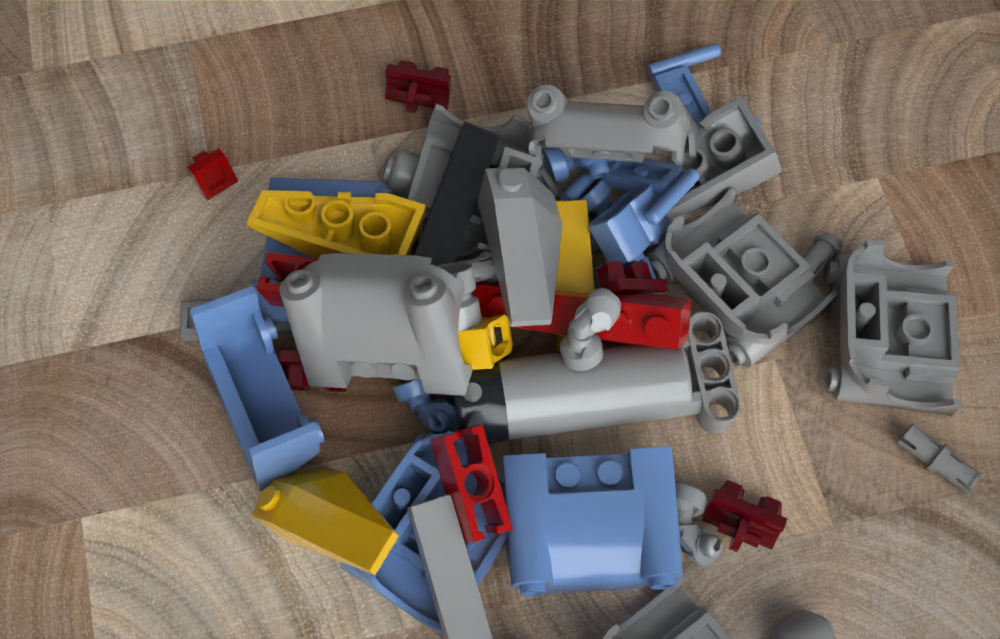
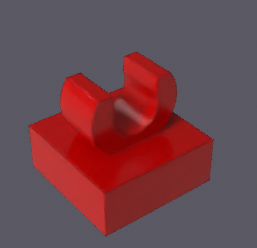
(212, 173)

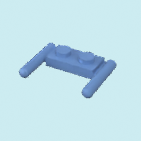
(674, 76)
(667, 180)

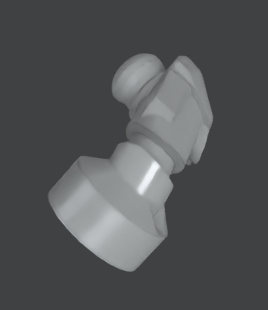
(582, 345)
(697, 543)

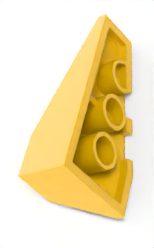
(339, 222)
(328, 516)

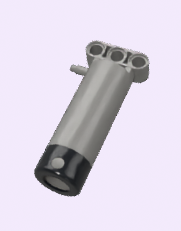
(627, 387)

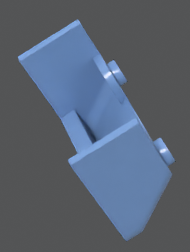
(254, 387)

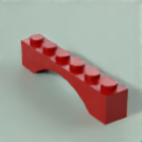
(643, 318)

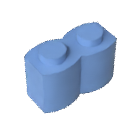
(624, 229)

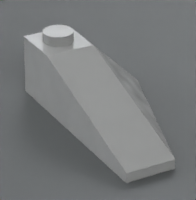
(728, 156)
(523, 242)

